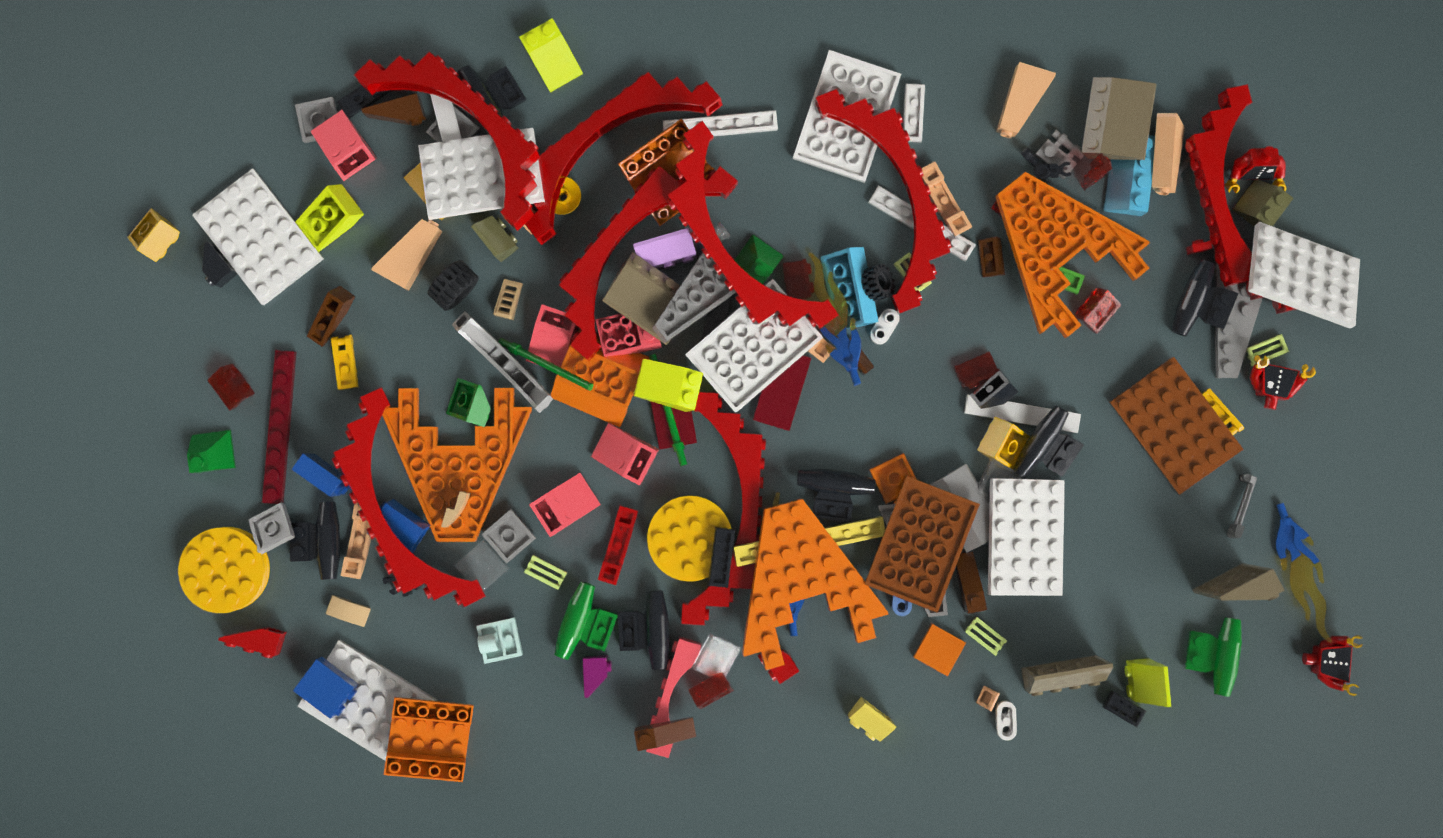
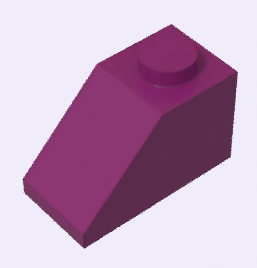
(595, 672)

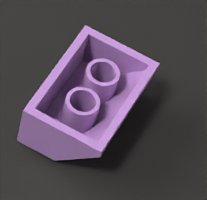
(667, 249)

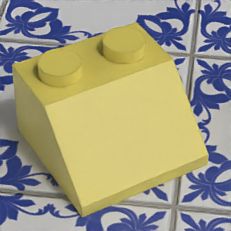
(871, 720)

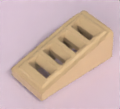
(497, 311)

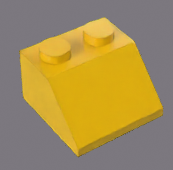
(153, 235)
(1003, 442)

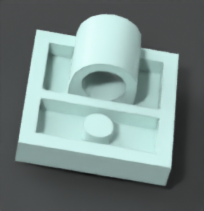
(499, 640)

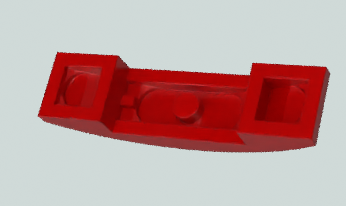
(618, 545)

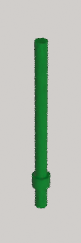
(517, 349)
(678, 446)

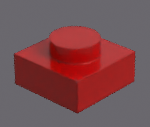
(1198, 246)

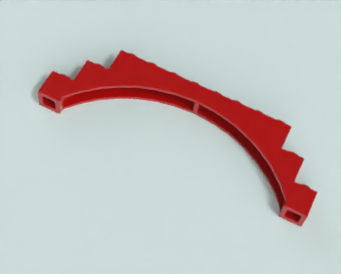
(435, 78)
(634, 101)
(889, 136)
(1207, 161)
(691, 204)
(584, 278)
(747, 456)
(356, 470)

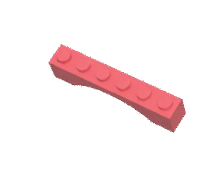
(684, 657)

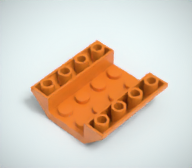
(661, 151)
(612, 381)
(428, 739)

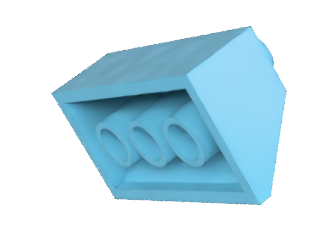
(1130, 184)
(847, 272)

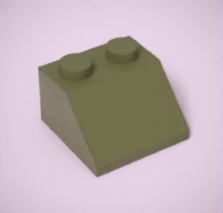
(1262, 203)
(495, 237)

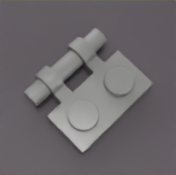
(1052, 154)

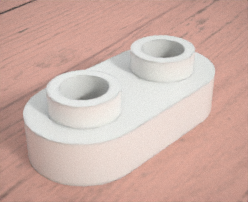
(884, 326)
(1006, 719)

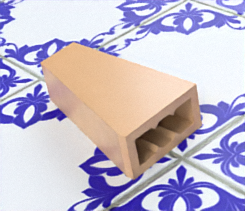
(1023, 95)
(1167, 152)
(408, 256)

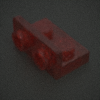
(1100, 168)
(797, 279)
(1098, 309)
(976, 370)
(230, 386)
(710, 690)

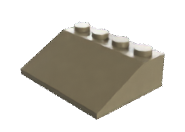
(1118, 118)
(640, 293)
(1243, 583)
(1065, 674)

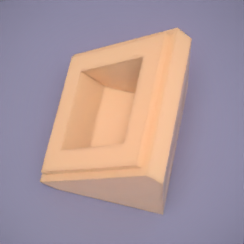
(987, 698)

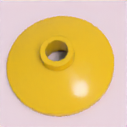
(573, 198)

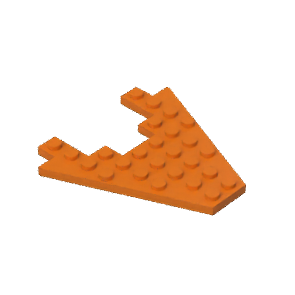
(1047, 232)
(444, 471)
(796, 563)

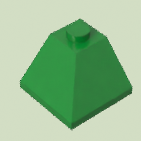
(758, 259)
(469, 403)
(211, 452)

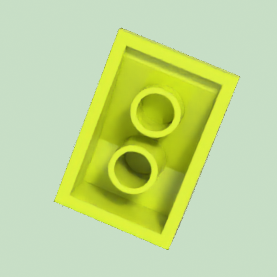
(551, 55)
(329, 216)
(668, 385)
(1148, 682)

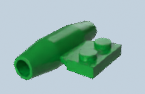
(584, 623)
(1217, 655)

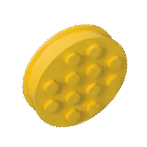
(683, 537)
(223, 570)

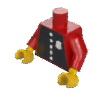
(1258, 165)
(1276, 381)
(1333, 661)

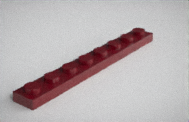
(279, 427)

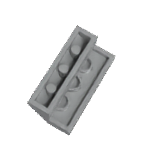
(963, 483)

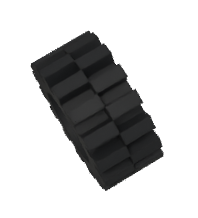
(878, 282)

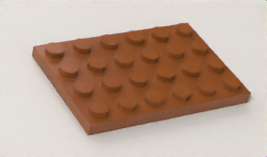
(1176, 425)
(922, 544)

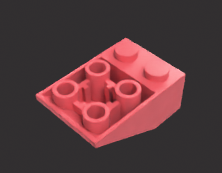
(343, 145)
(551, 335)
(622, 336)
(625, 454)
(564, 504)

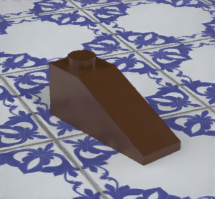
(402, 110)
(330, 315)
(970, 584)
(664, 733)

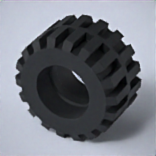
(452, 285)

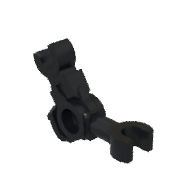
(1042, 170)

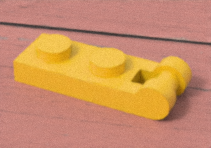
(344, 362)
(1222, 411)

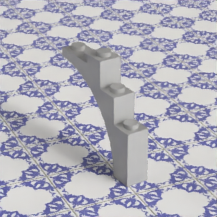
(503, 361)

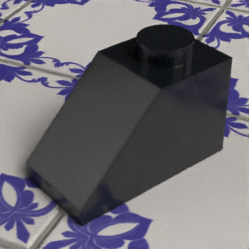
(216, 267)
(994, 391)

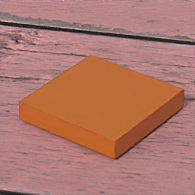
(890, 476)
(939, 649)

